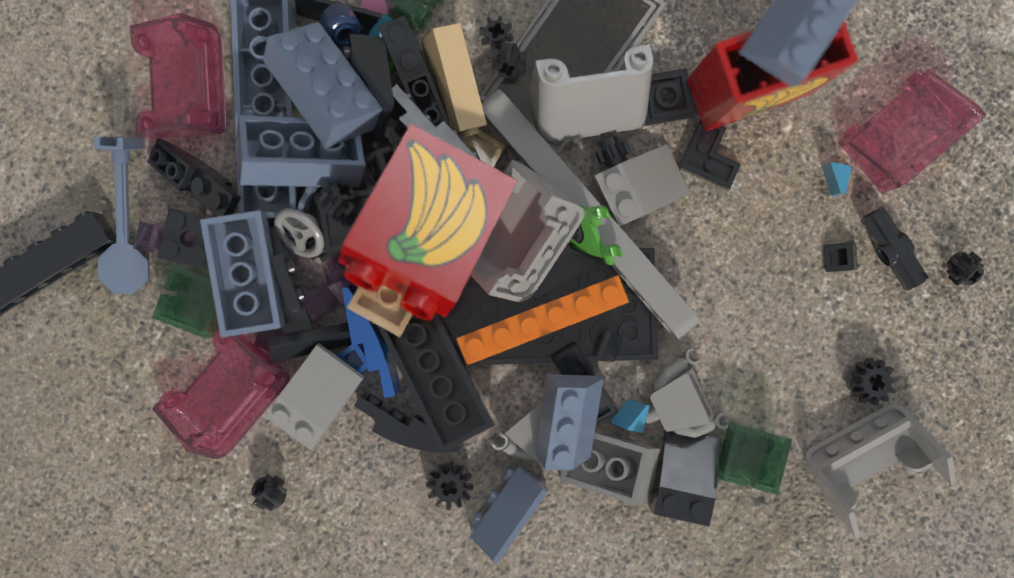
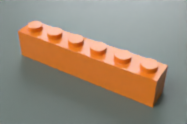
(542, 320)

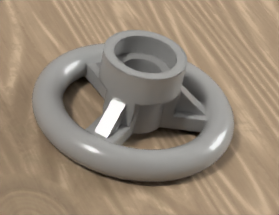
(301, 230)

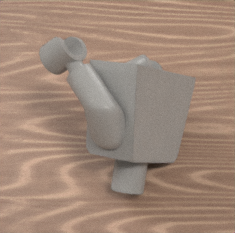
(681, 401)
(521, 435)

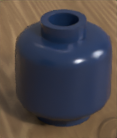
(339, 23)

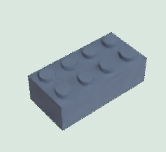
(321, 84)
(290, 154)
(242, 273)

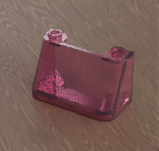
(184, 77)
(911, 130)
(223, 398)

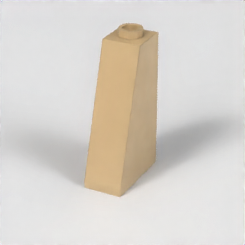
(454, 78)

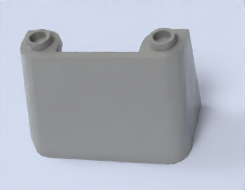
(590, 103)
(526, 236)

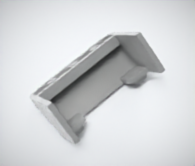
(869, 448)

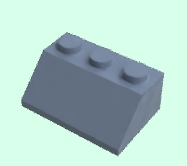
(795, 36)
(568, 420)
(507, 511)

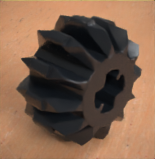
(877, 372)
(451, 495)

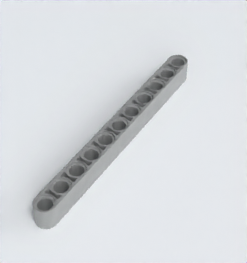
(633, 265)

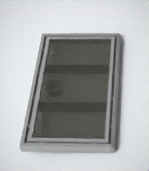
(582, 35)

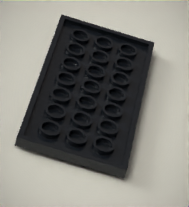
(631, 320)

